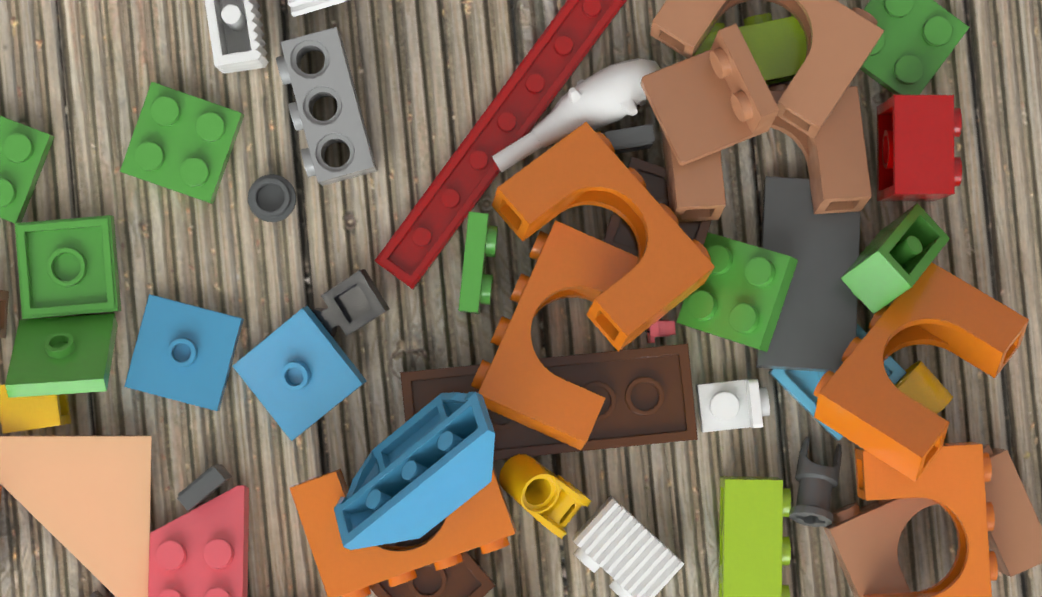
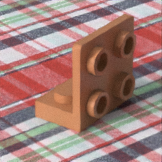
(711, 98)

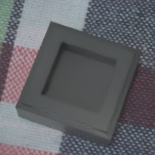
(631, 138)
(203, 486)

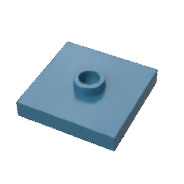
(184, 352)
(299, 373)

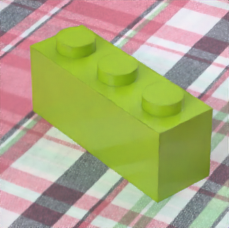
(775, 45)
(753, 537)

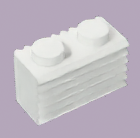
(236, 35)
(625, 551)

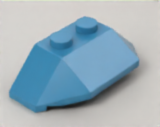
(419, 473)

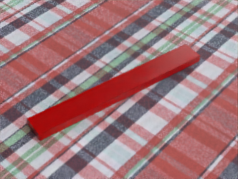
(505, 121)

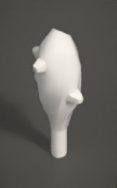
(596, 100)

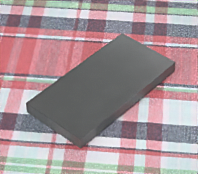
(819, 307)

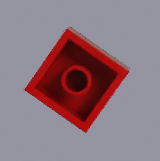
(917, 148)

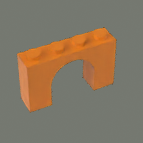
(588, 172)
(937, 312)
(516, 381)
(958, 485)
(479, 522)

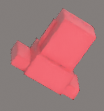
(660, 329)

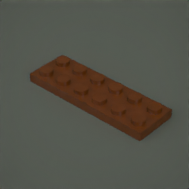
(643, 388)

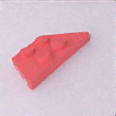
(203, 550)

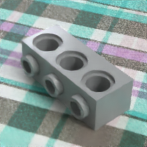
(331, 81)

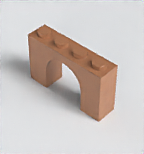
(835, 41)
(833, 159)
(870, 535)

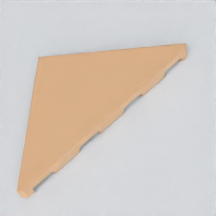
(90, 498)

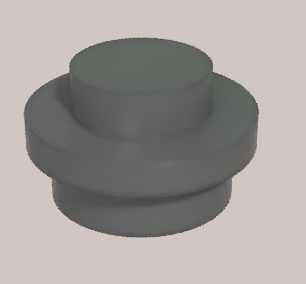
(272, 198)

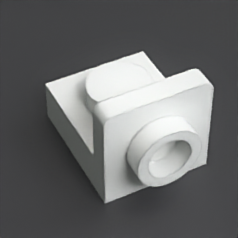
(732, 405)

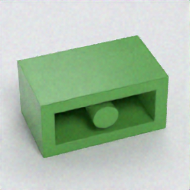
(895, 258)

